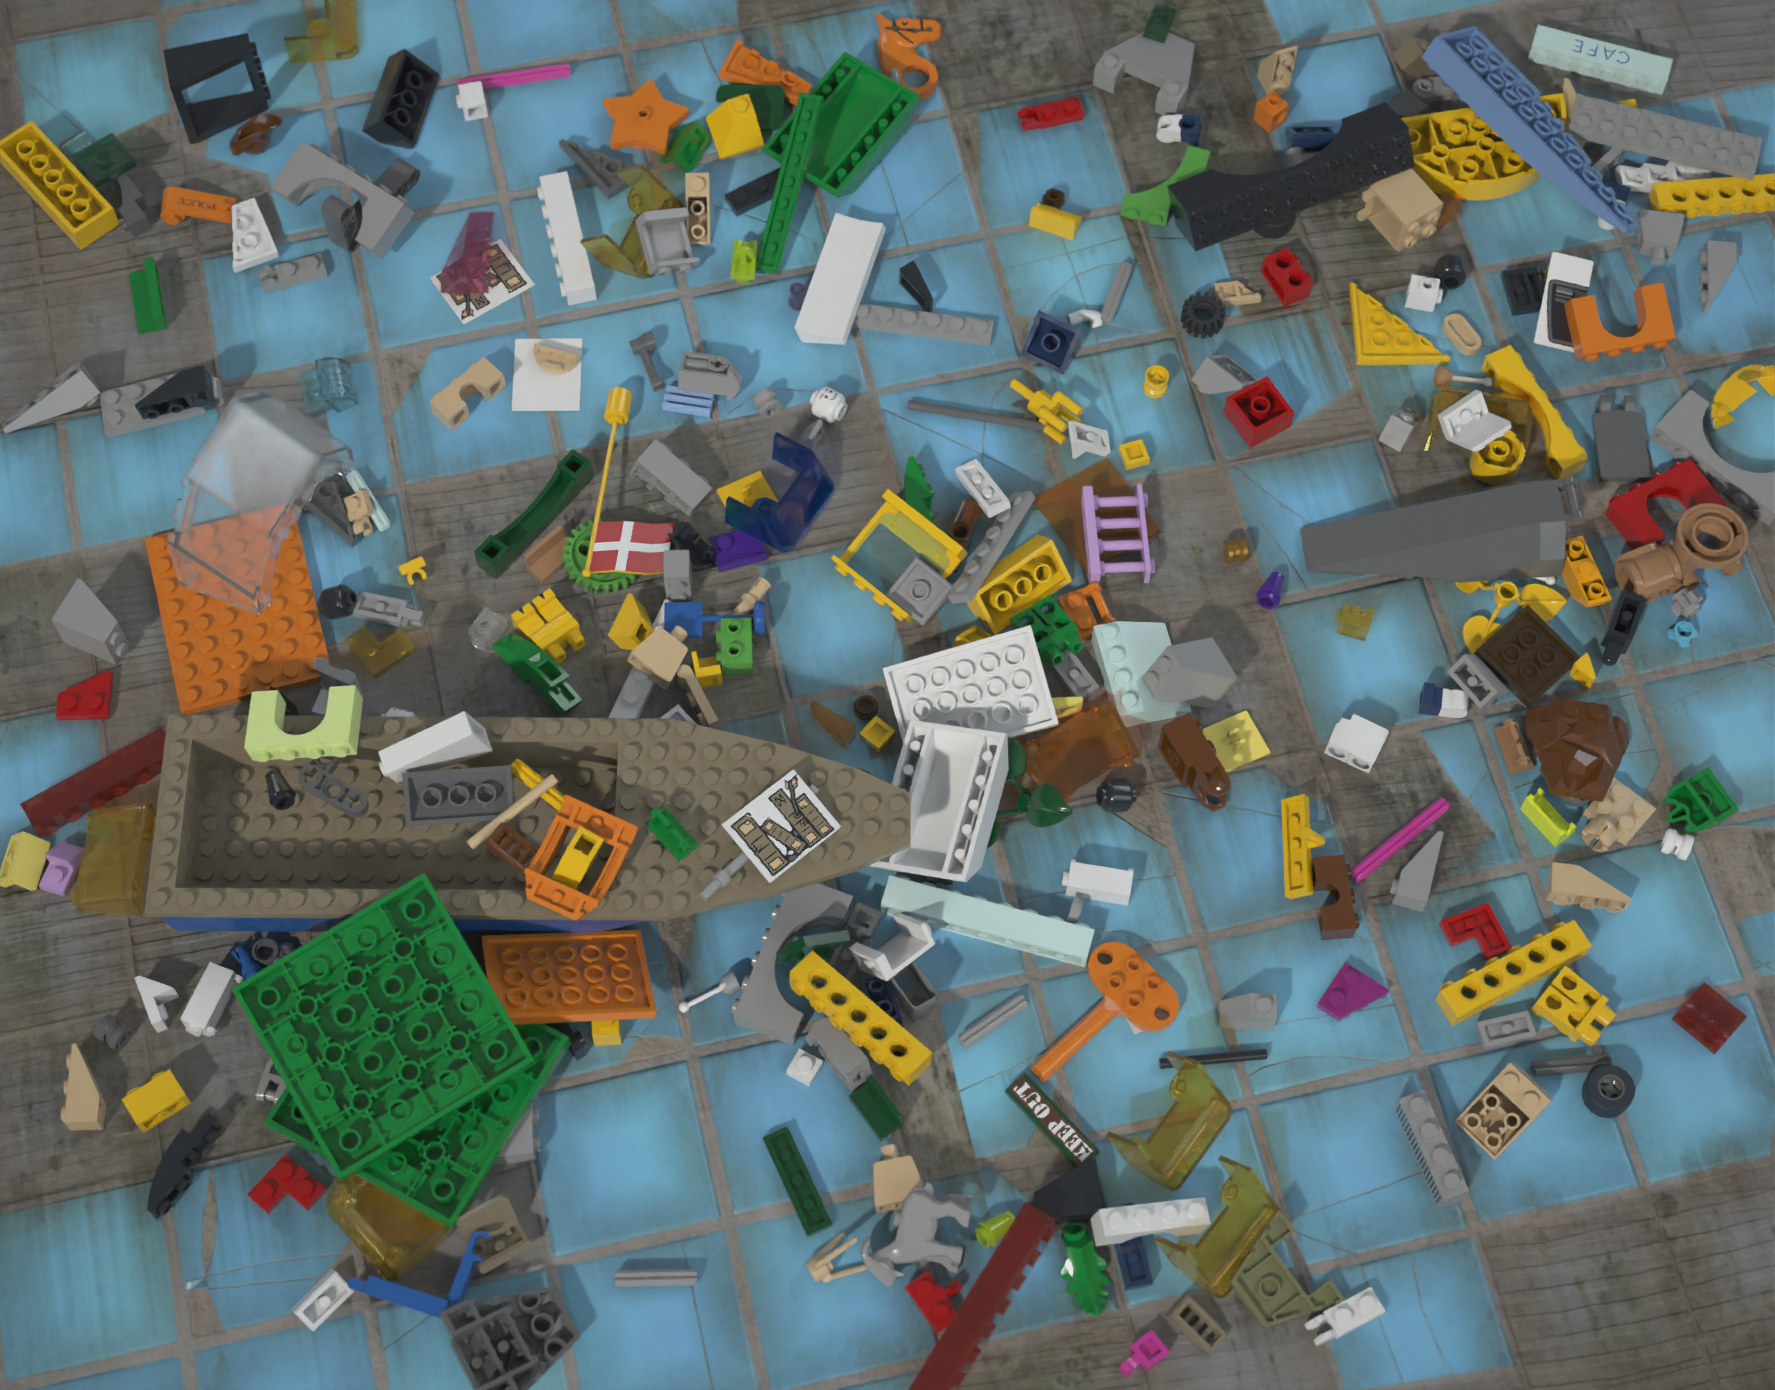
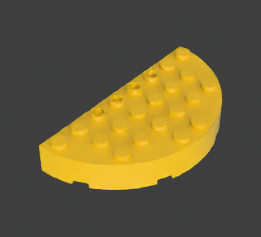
(1467, 158)

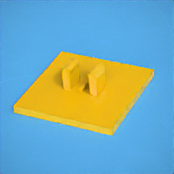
(747, 489)

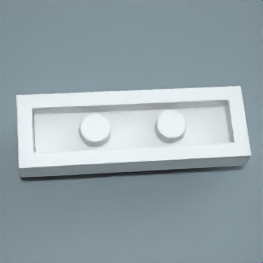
(982, 488)

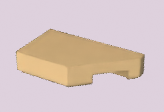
(1234, 293)

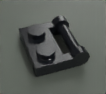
(1519, 290)

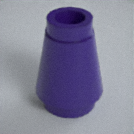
(1270, 592)

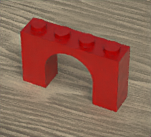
(1681, 482)

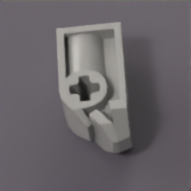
(709, 375)
(839, 1052)

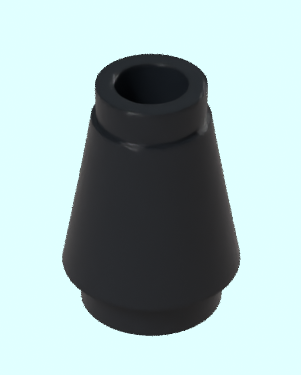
(279, 791)

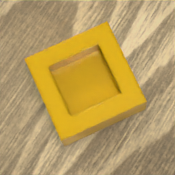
(1133, 454)
(877, 734)

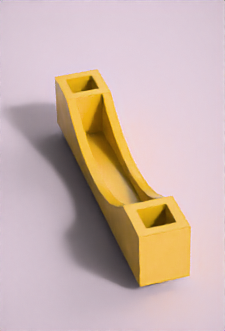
(1509, 374)

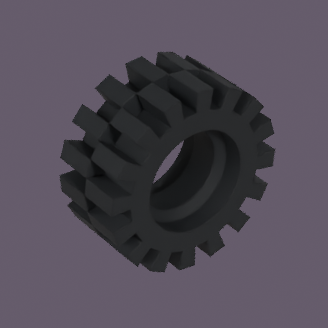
(1207, 304)

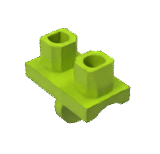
(744, 261)

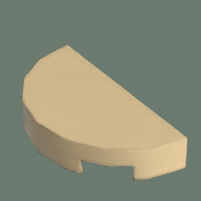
(554, 359)

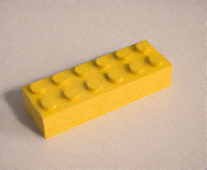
(57, 185)

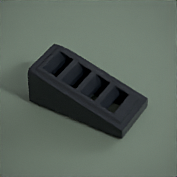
(914, 284)

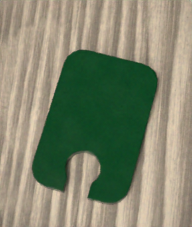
(766, 100)

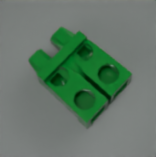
(1051, 630)

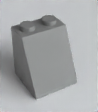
(89, 625)
(1191, 673)

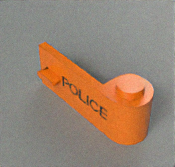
(181, 202)

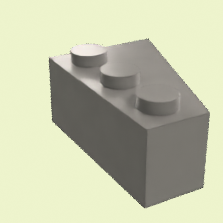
(671, 477)

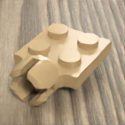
(1616, 817)

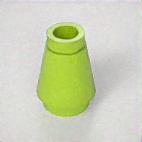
(993, 1230)

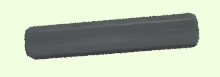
(1569, 1065)

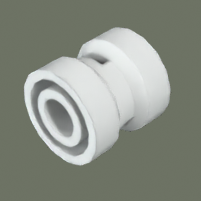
(1677, 844)

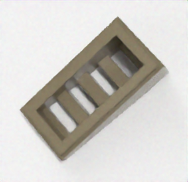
(1190, 1331)

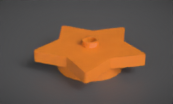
(643, 119)

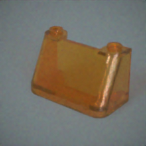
(1080, 749)

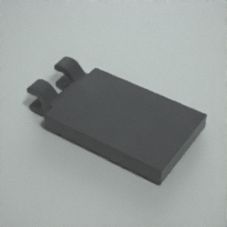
(1620, 442)

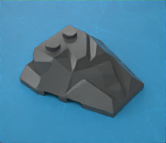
(509, 1338)

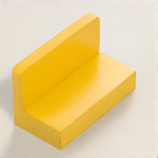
(1054, 221)

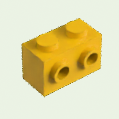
(156, 1100)

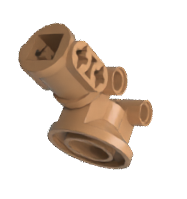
(1664, 569)

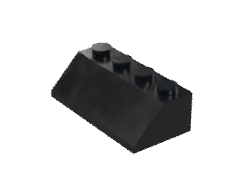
(401, 101)

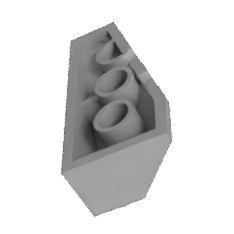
(70, 391)

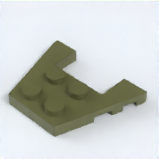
(1268, 1285)

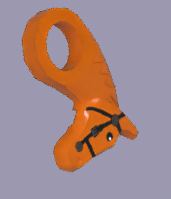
(897, 49)

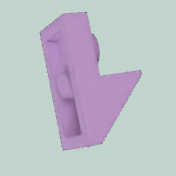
(62, 869)

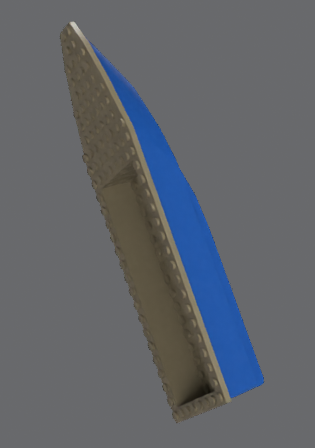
(243, 866)

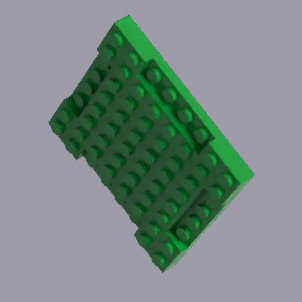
(383, 1026)
(447, 1162)

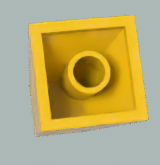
(735, 127)

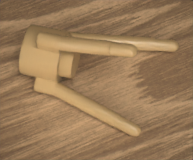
(820, 1264)

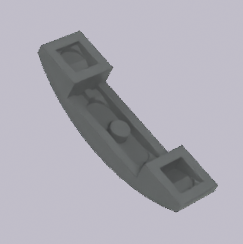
(861, 929)

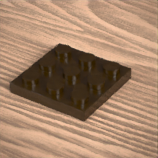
(1527, 656)

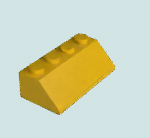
(1019, 582)

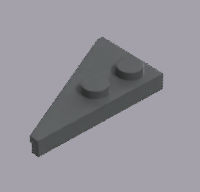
(328, 508)

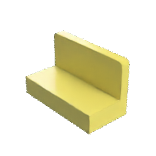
(23, 861)

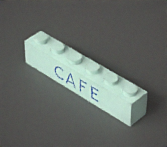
(1600, 59)

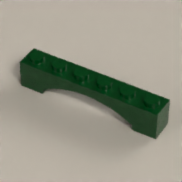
(504, 547)

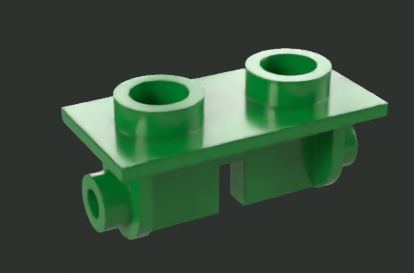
(671, 833)

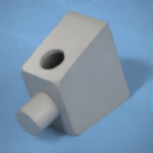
(1658, 234)

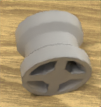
(767, 403)

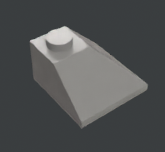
(1221, 375)

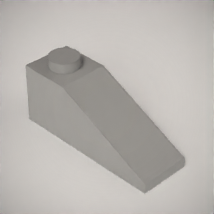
(1415, 879)

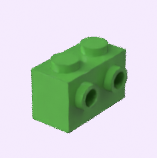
(736, 646)

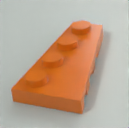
(749, 68)

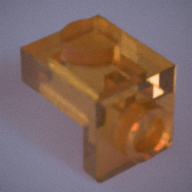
(1450, 209)

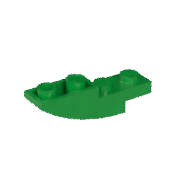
(916, 491)
(536, 666)

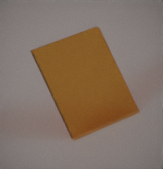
(1063, 510)

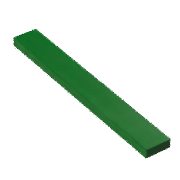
(789, 183)

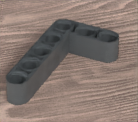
(345, 221)

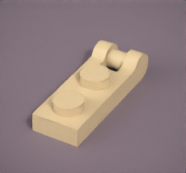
(696, 697)

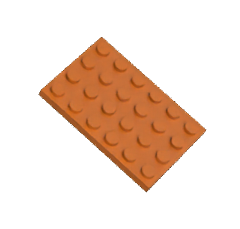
(570, 976)

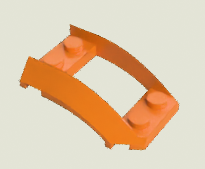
(562, 897)

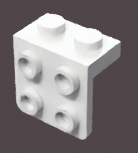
(1471, 424)

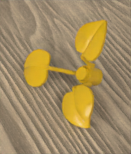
(1540, 598)

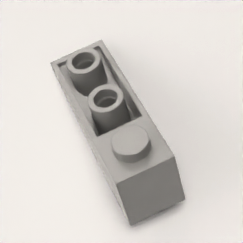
(1717, 263)

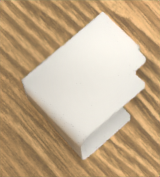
(1357, 742)

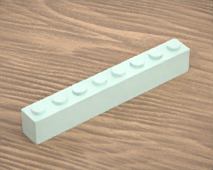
(988, 920)

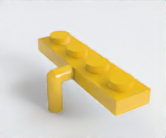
(1297, 845)

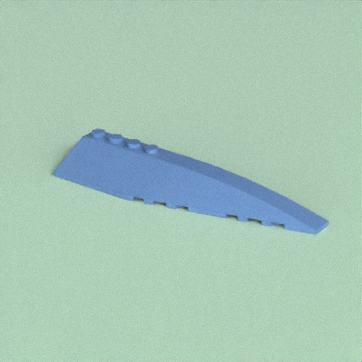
(1519, 117)

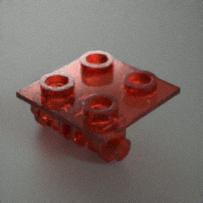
(1709, 1018)

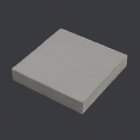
(920, 591)

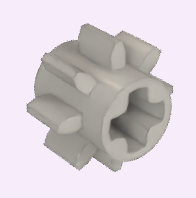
(1686, 603)

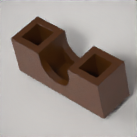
(1333, 876)

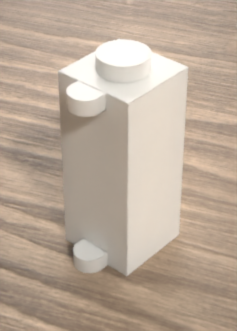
(1098, 883)
(209, 1000)

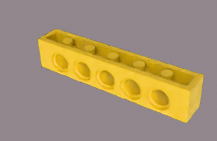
(1714, 196)
(856, 1004)
(1459, 1008)

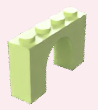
(332, 737)

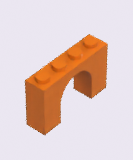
(1592, 339)

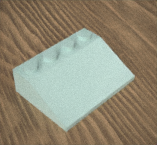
(1124, 656)

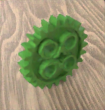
(576, 563)

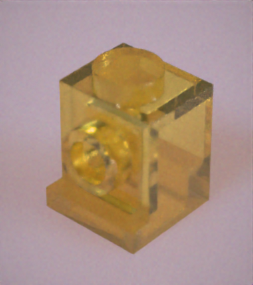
(1353, 621)

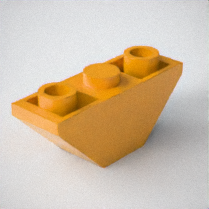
(1583, 575)

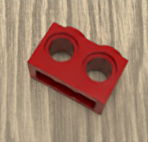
(1282, 278)

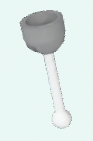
(728, 984)

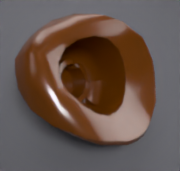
(254, 135)

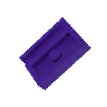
(737, 550)

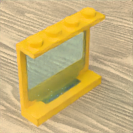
(890, 545)

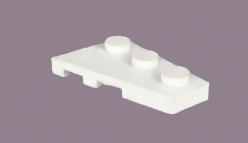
(251, 237)

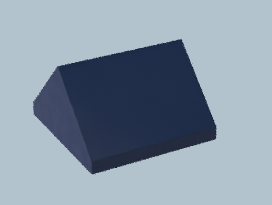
(1310, 137)
(1052, 342)

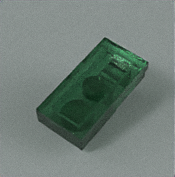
(1160, 23)

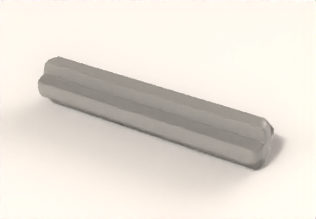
(1116, 292)
(992, 1020)
(656, 1277)

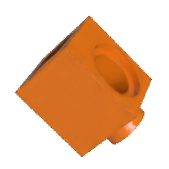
(1271, 112)

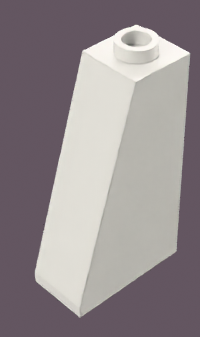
(436, 747)

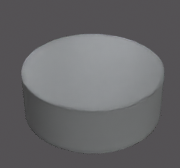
(1074, 910)

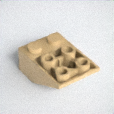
(1504, 1110)

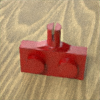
(933, 1300)

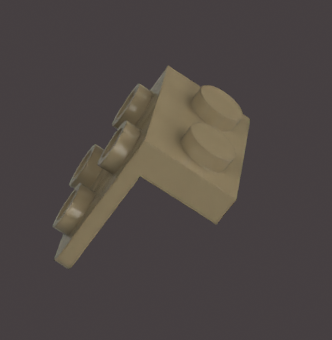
(502, 1224)

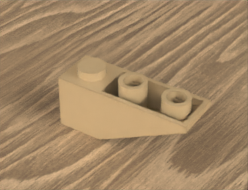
(1277, 70)
(699, 208)
(1577, 886)
(84, 1101)

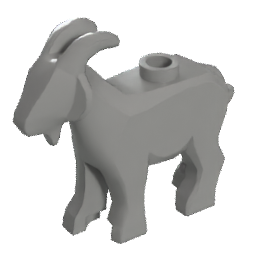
(916, 1234)

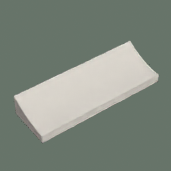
(839, 280)

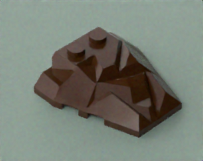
(1576, 746)

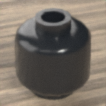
(1450, 271)
(337, 602)
(1115, 795)

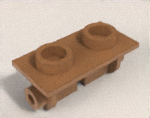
(1513, 747)

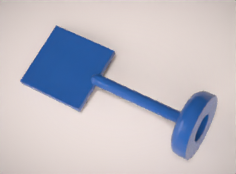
(690, 617)

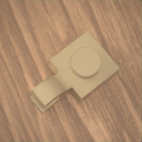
(358, 511)

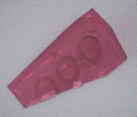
(470, 259)

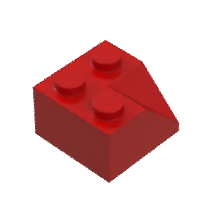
(1258, 412)

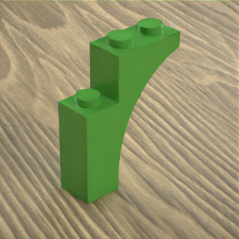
(1155, 203)

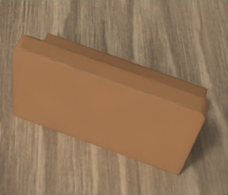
(546, 556)

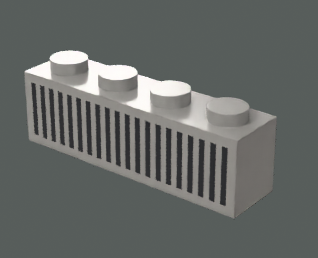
(1431, 1149)

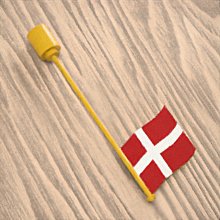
(624, 544)

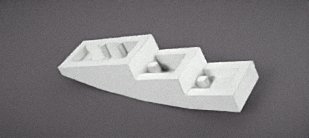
(1642, 178)

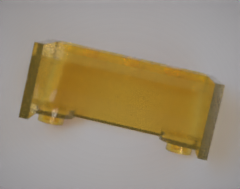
(329, 37)
(645, 195)
(1504, 405)
(1185, 1130)
(1231, 1234)

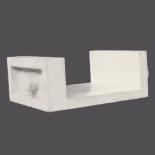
(898, 952)

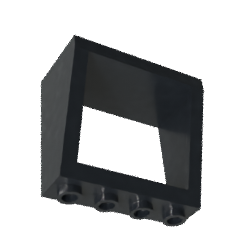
(203, 60)

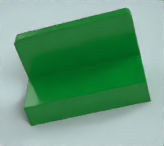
(687, 146)

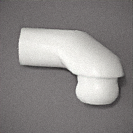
(1085, 315)

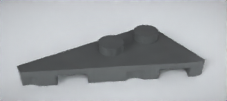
(597, 167)

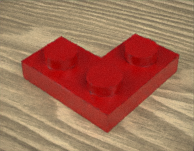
(1477, 924)
(286, 1179)

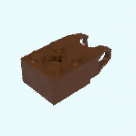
(1194, 760)

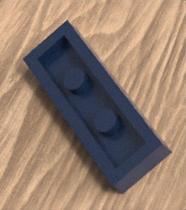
(1133, 1262)

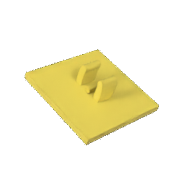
(1236, 741)

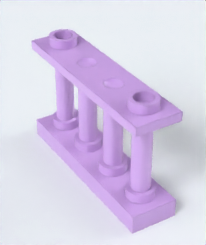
(1096, 546)

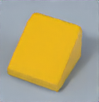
(1583, 672)

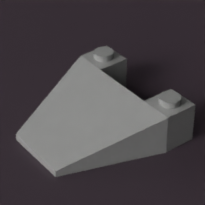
(1154, 62)

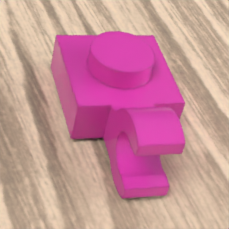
(1146, 1352)

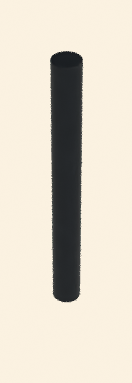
(1219, 1058)

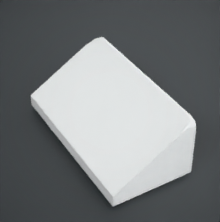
(322, 1300)

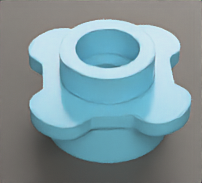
(1686, 628)

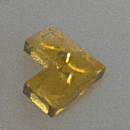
(377, 655)

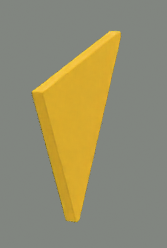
(1385, 337)

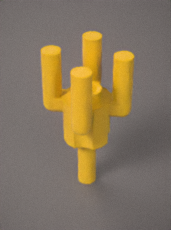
(1049, 409)

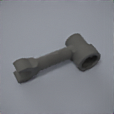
(642, 347)

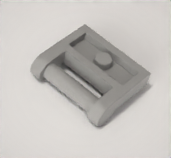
(334, 677)

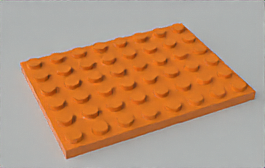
(229, 652)

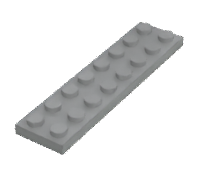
(1665, 137)

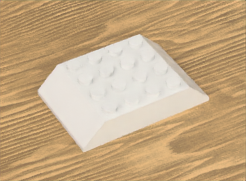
(955, 796)

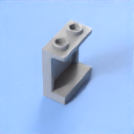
(666, 241)

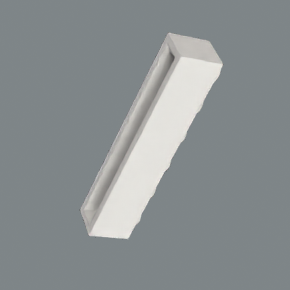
(566, 234)

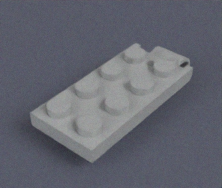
(123, 418)

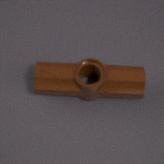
(965, 524)

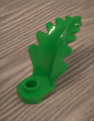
(1084, 1269)

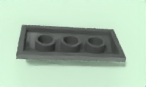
(457, 795)

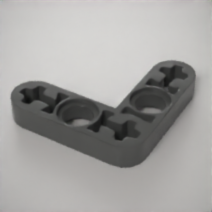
(326, 780)

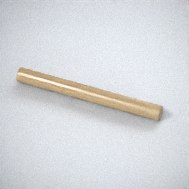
(512, 811)

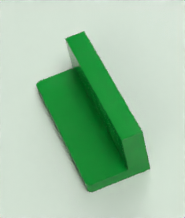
(148, 298)

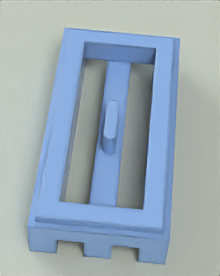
(688, 398)

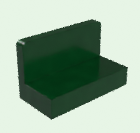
(876, 1108)

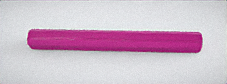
(520, 76)
(1399, 839)

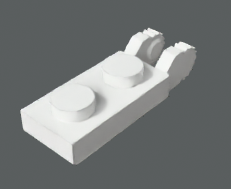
(1347, 1315)

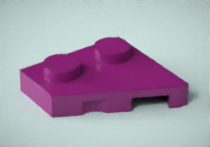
(1350, 993)

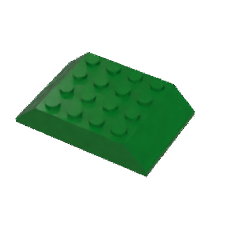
(856, 125)

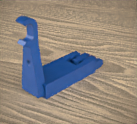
(418, 1300)

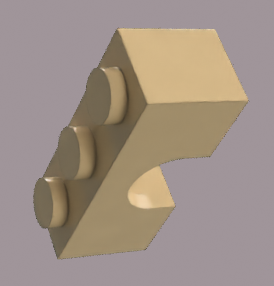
(480, 379)

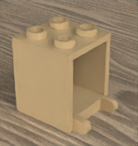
(1402, 209)

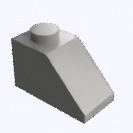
(1249, 1012)

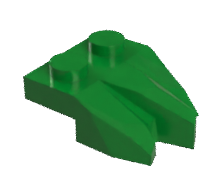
(1700, 802)

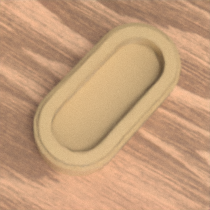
(1461, 334)

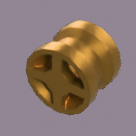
(1235, 550)

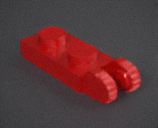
(1051, 114)

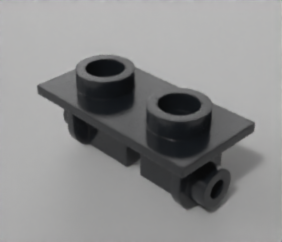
(700, 552)

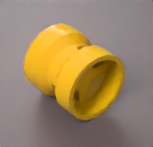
(1155, 381)

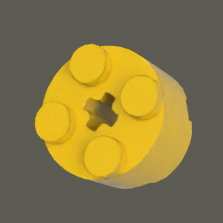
(1498, 460)

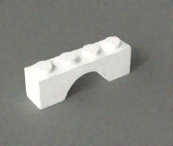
(1127, 1222)

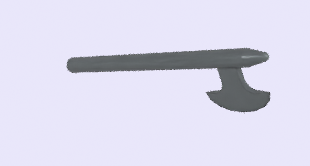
(1028, 422)

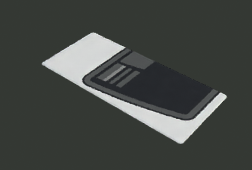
(1566, 280)

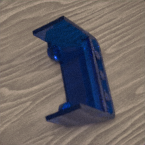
(786, 521)

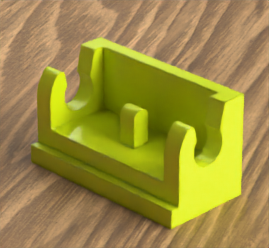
(1546, 818)

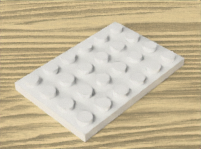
(977, 685)

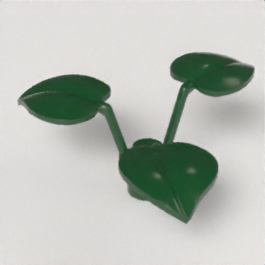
(1043, 806)

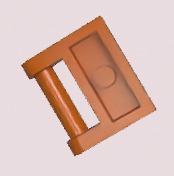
(1078, 610)

